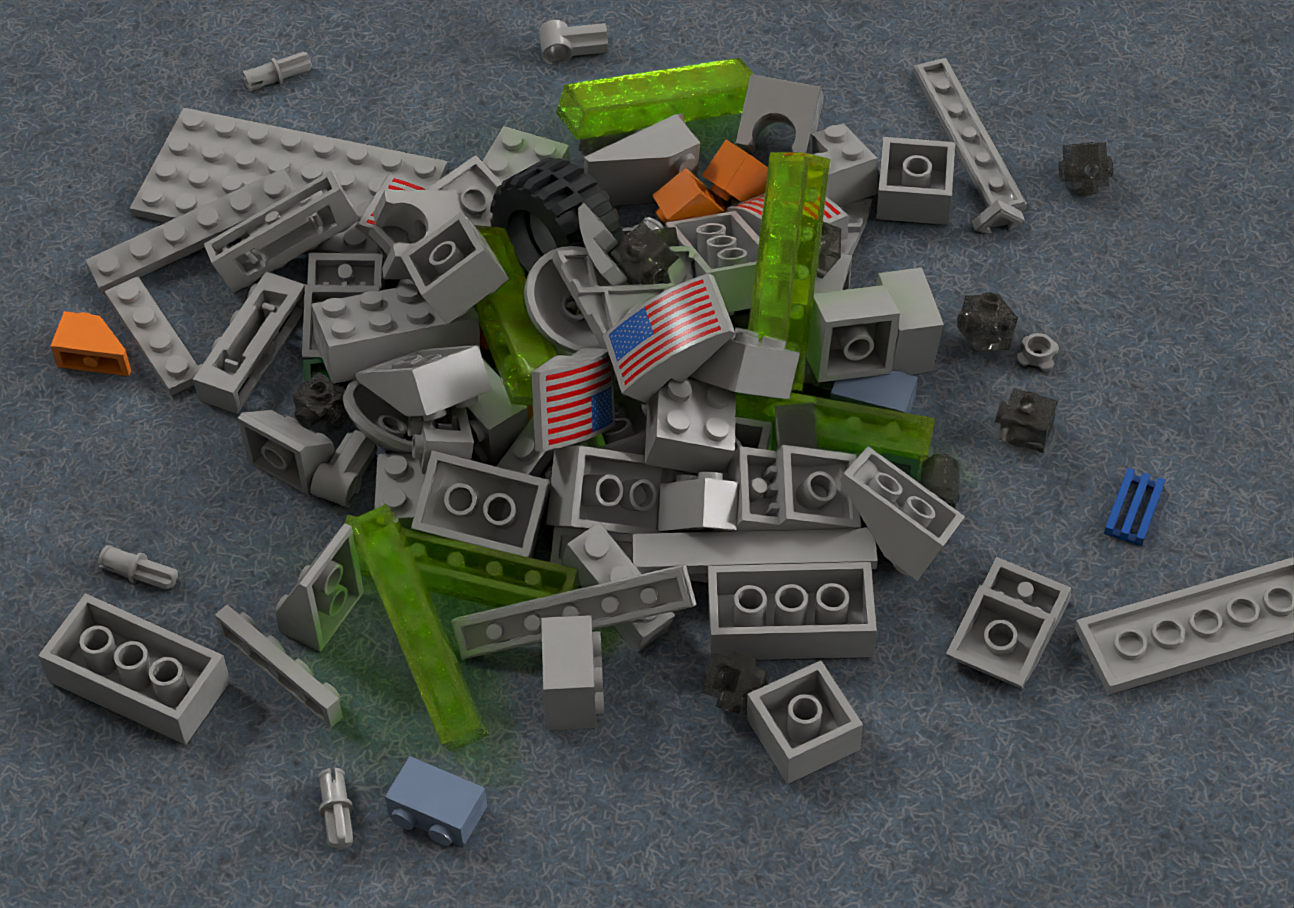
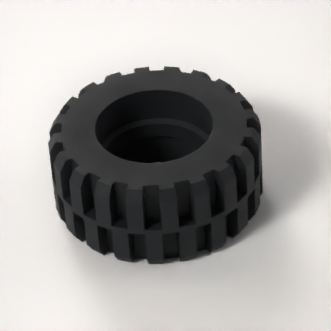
(542, 209)

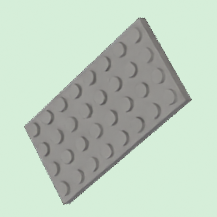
(218, 154)

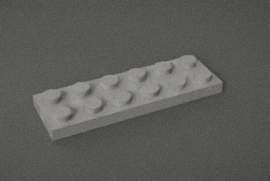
(1191, 627)

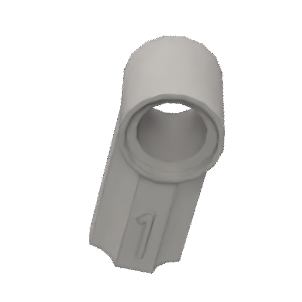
(562, 42)
(344, 472)

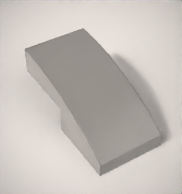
(598, 243)

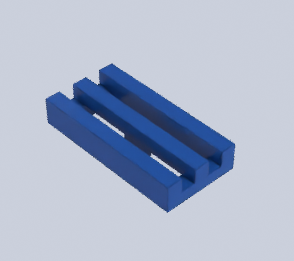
(1142, 482)

